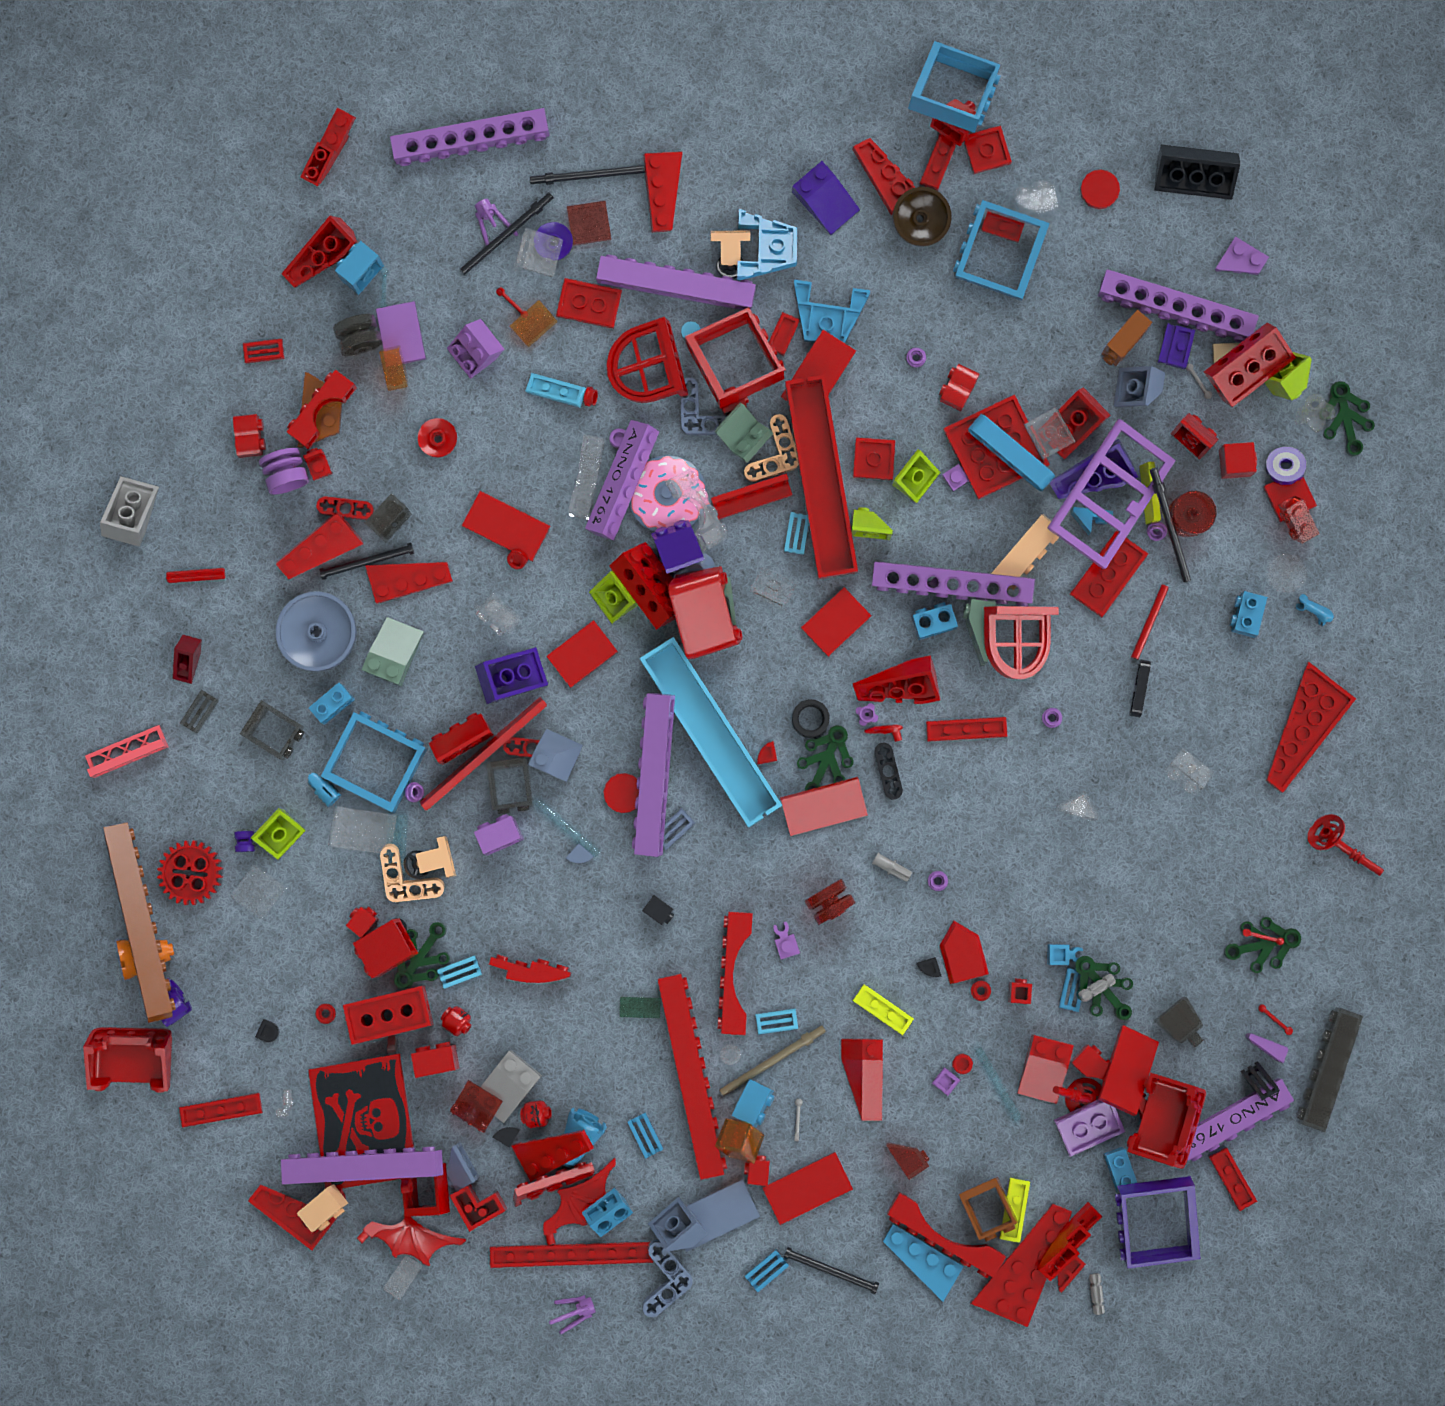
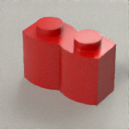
(959, 387)
(248, 435)

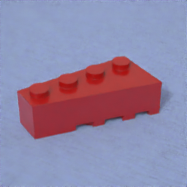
(323, 544)

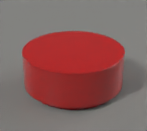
(517, 558)
(962, 1063)

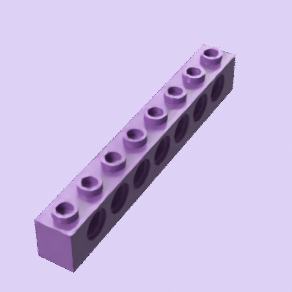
(459, 132)
(1169, 297)
(883, 569)

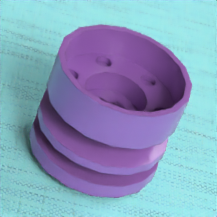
(284, 471)

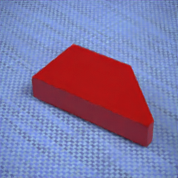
(1069, 1273)

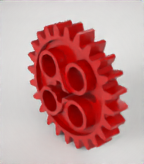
(192, 854)

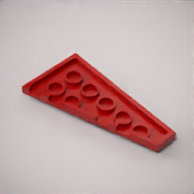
(1312, 716)
(1018, 1281)

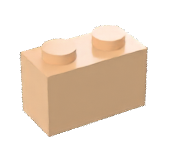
(323, 1208)

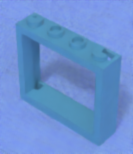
(964, 62)
(972, 231)
(383, 728)

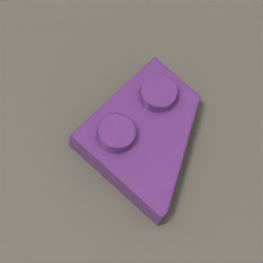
(1242, 258)

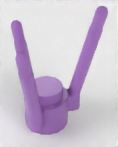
(485, 211)
(584, 1307)

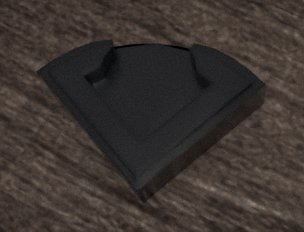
(929, 967)
(506, 1135)

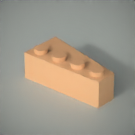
(1028, 548)

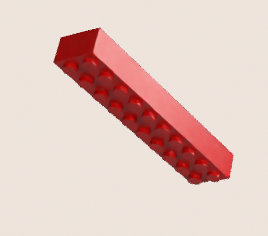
(821, 477)

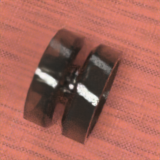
(357, 334)

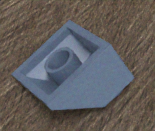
(1138, 386)
(555, 755)
(460, 1168)
(677, 1227)

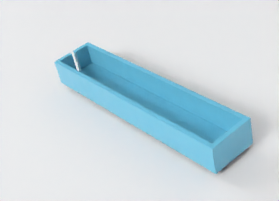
(711, 732)

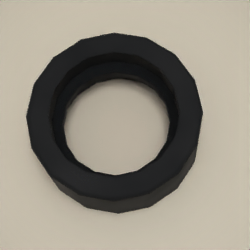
(810, 733)

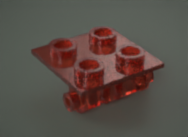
(476, 1106)

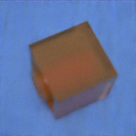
(739, 1140)

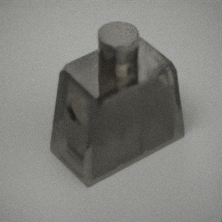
(1181, 1022)

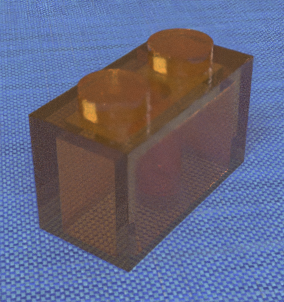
(394, 368)

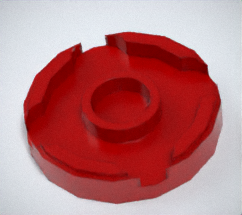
(1100, 189)
(621, 793)

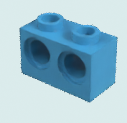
(936, 626)
(331, 703)
(1120, 1167)
(607, 1212)

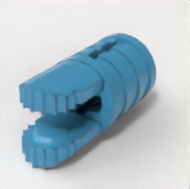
(323, 789)

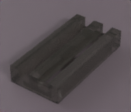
(208, 697)

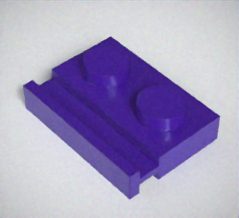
(1176, 346)

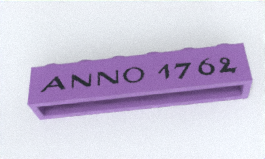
(622, 480)
(1236, 1117)

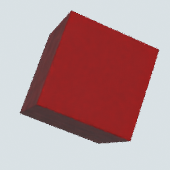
(1237, 460)

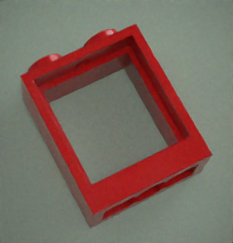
(442, 1206)

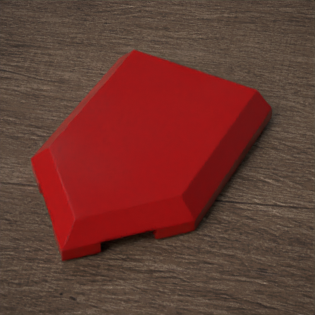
(962, 954)

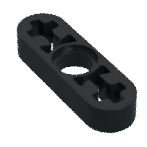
(1141, 682)
(886, 787)

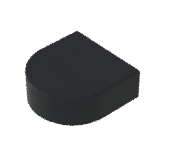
(267, 1031)

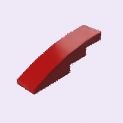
(1065, 1246)

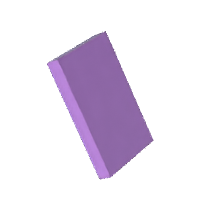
(401, 327)
(1088, 1126)

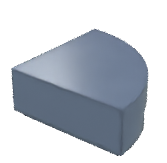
(579, 855)

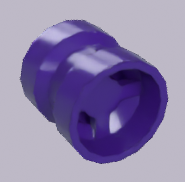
(244, 846)

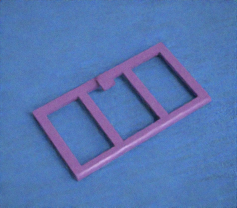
(1133, 508)

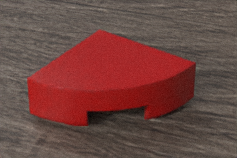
(767, 754)

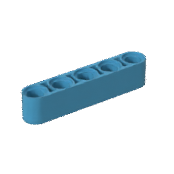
(1011, 452)

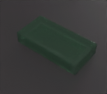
(640, 1007)

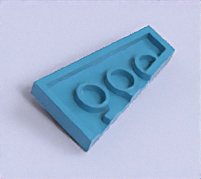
(928, 1263)

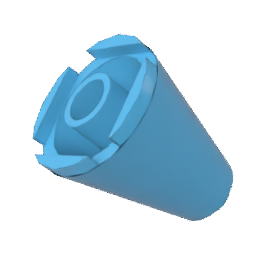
(584, 1121)

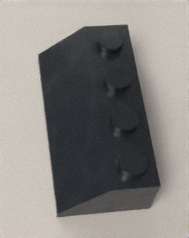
(1197, 171)

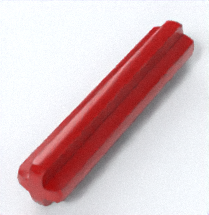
(195, 575)

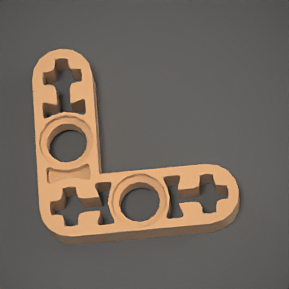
(778, 459)
(399, 883)

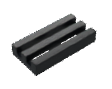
(1253, 1071)

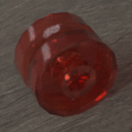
(1195, 504)
(830, 902)

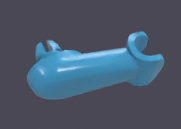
(1322, 613)

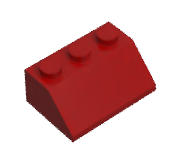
(460, 738)

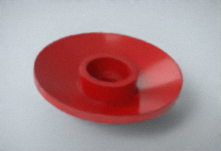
(434, 428)

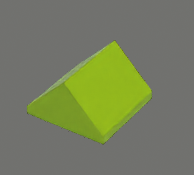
(916, 476)
(278, 833)

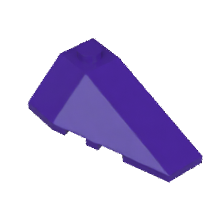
(1101, 478)

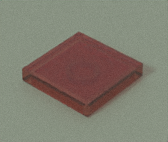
(589, 223)

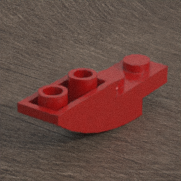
(329, 147)
(537, 973)

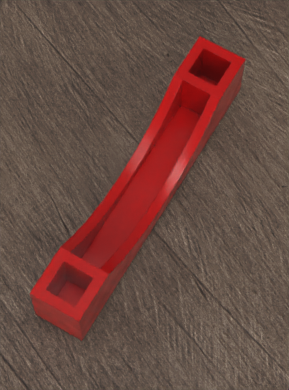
(733, 1016)
(1093, 1065)
(983, 1256)

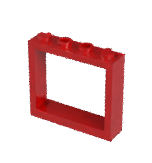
(720, 328)

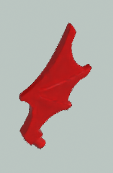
(575, 1201)
(409, 1238)

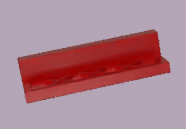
(752, 496)

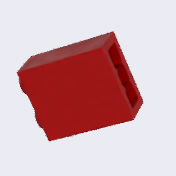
(385, 948)

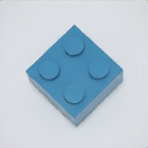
(359, 267)

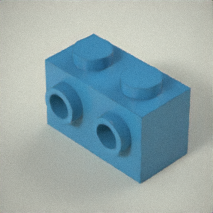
(1248, 614)
(753, 1103)

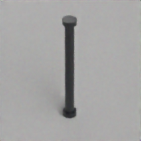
(366, 561)
(831, 1270)

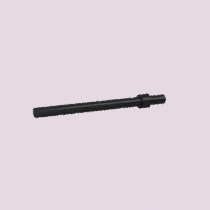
(550, 178)
(535, 208)
(1159, 488)

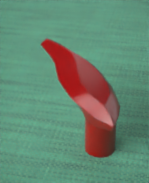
(885, 729)

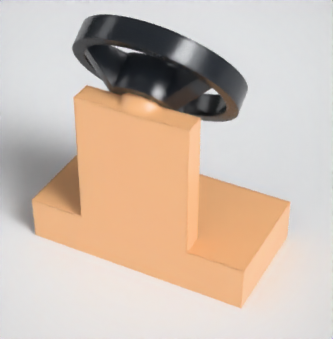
(730, 249)
(431, 860)

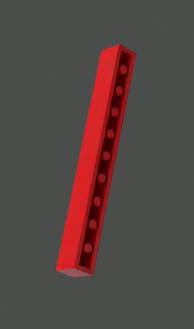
(691, 1076)

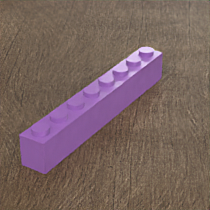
(675, 283)
(654, 774)
(362, 1166)

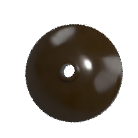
(935, 213)

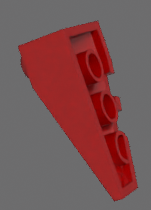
(323, 250)
(908, 680)
(864, 1071)

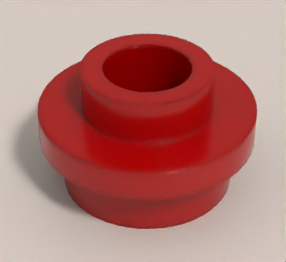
(590, 396)
(987, 988)
(332, 1013)

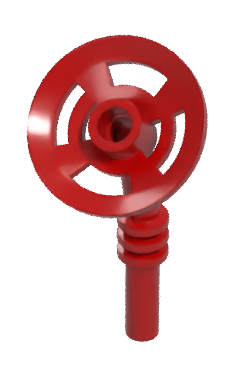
(1332, 840)
(1075, 1097)

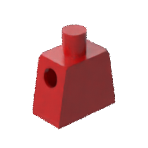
(950, 131)

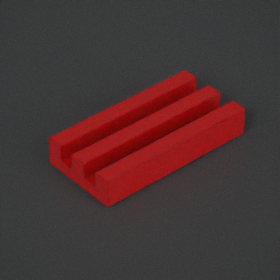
(280, 349)

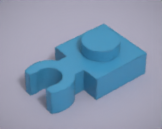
(1060, 954)

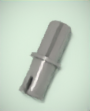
(892, 867)

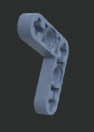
(694, 415)
(673, 1276)

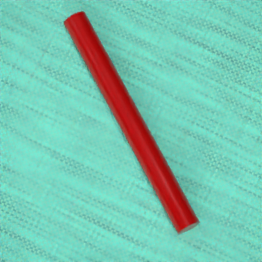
(1149, 622)

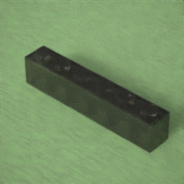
(1330, 1069)

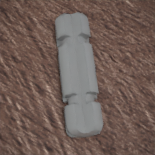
(1097, 987)
(1096, 1293)

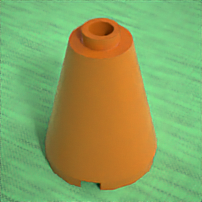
(126, 958)

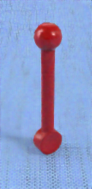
(501, 292)
(1246, 932)
(1288, 1030)

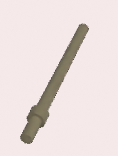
(806, 1039)

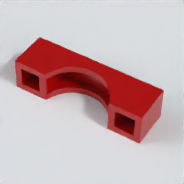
(335, 389)

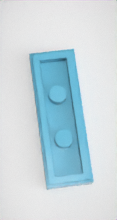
(555, 390)

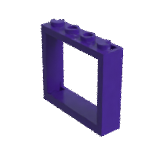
(1162, 1255)

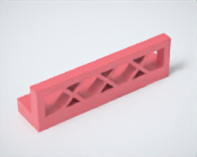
(126, 758)

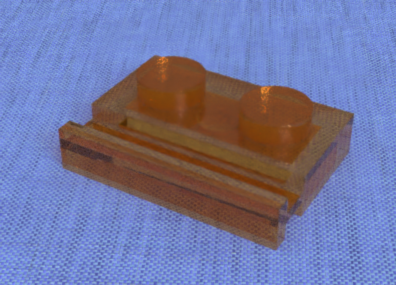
(533, 323)

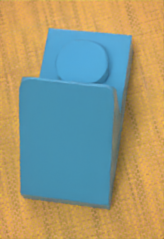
(1085, 517)

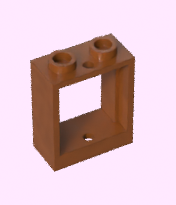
(1126, 338)
(989, 1234)

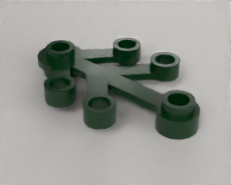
(1347, 415)
(827, 757)
(1265, 945)
(420, 959)
(1090, 972)

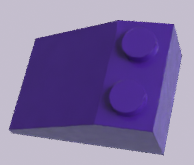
(825, 198)
(677, 546)
(511, 675)

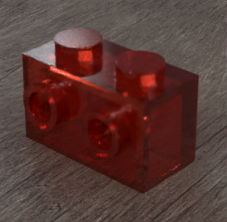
(1298, 519)

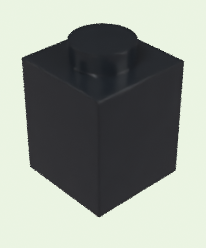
(658, 910)

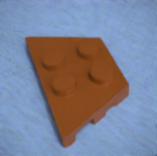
(329, 416)

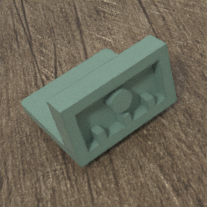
(743, 433)

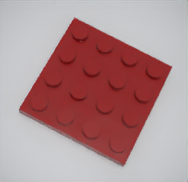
(982, 467)

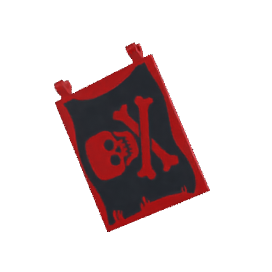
(362, 1109)

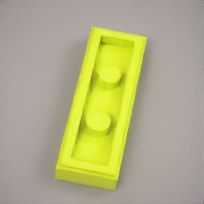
(1152, 510)
(883, 1009)
(1017, 1197)

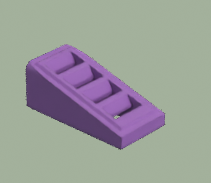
(1274, 1050)

